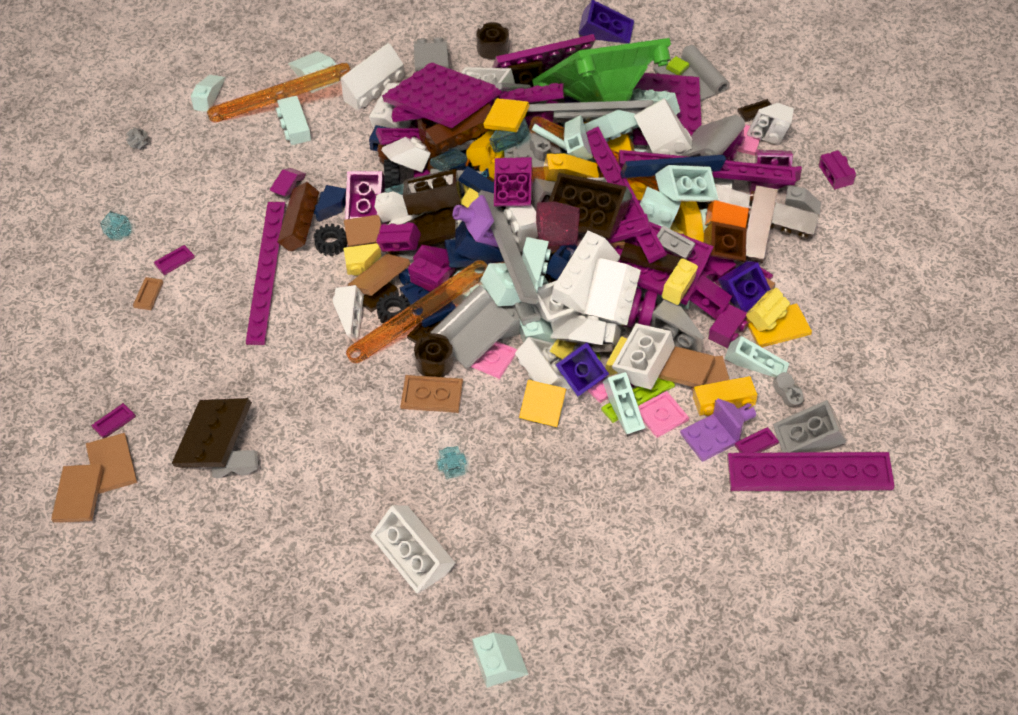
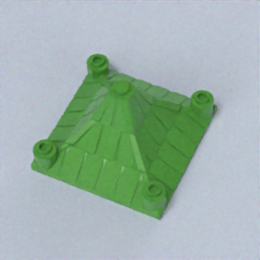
(606, 72)

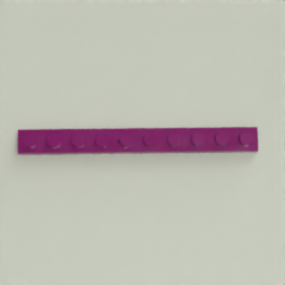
(530, 95)
(730, 169)
(611, 171)
(265, 274)

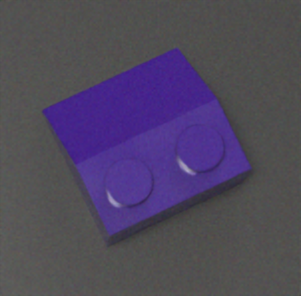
(745, 285)
(581, 369)

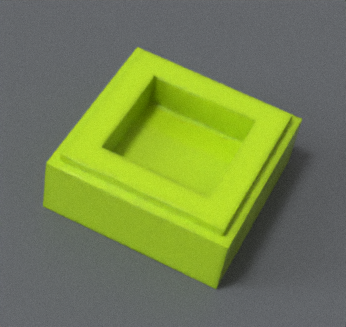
(677, 66)

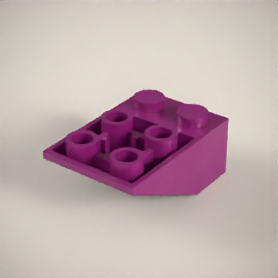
(513, 181)

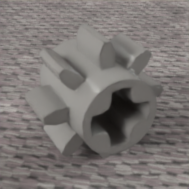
(136, 138)

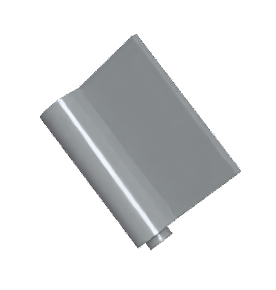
(710, 79)
(715, 136)
(474, 326)

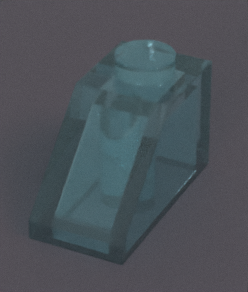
(505, 139)

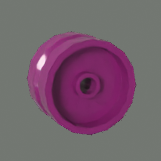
(642, 309)

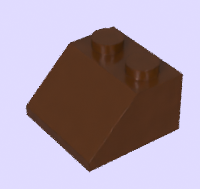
(728, 241)

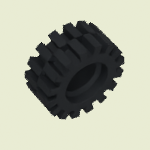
(391, 173)
(330, 247)
(389, 301)

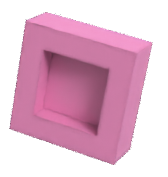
(598, 391)

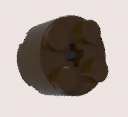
(492, 40)
(433, 355)

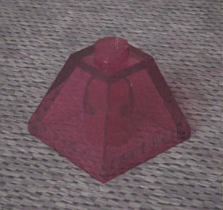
(557, 223)

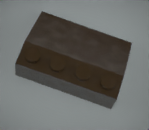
(600, 202)

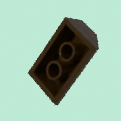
(432, 192)

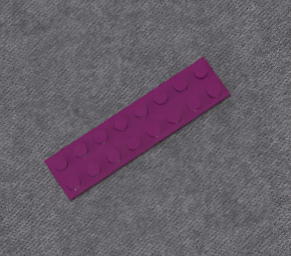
(810, 471)

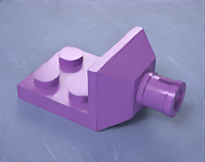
(477, 220)
(718, 430)

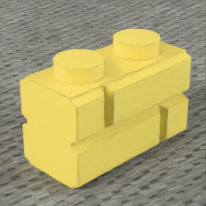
(679, 281)
(768, 310)

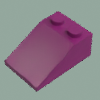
(362, 191)

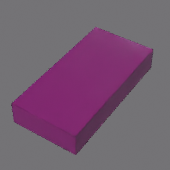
(174, 260)
(113, 421)
(757, 442)

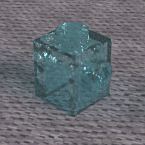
(115, 226)
(451, 462)

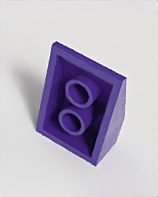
(605, 24)

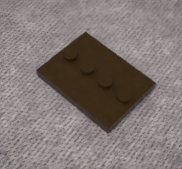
(433, 227)
(211, 433)

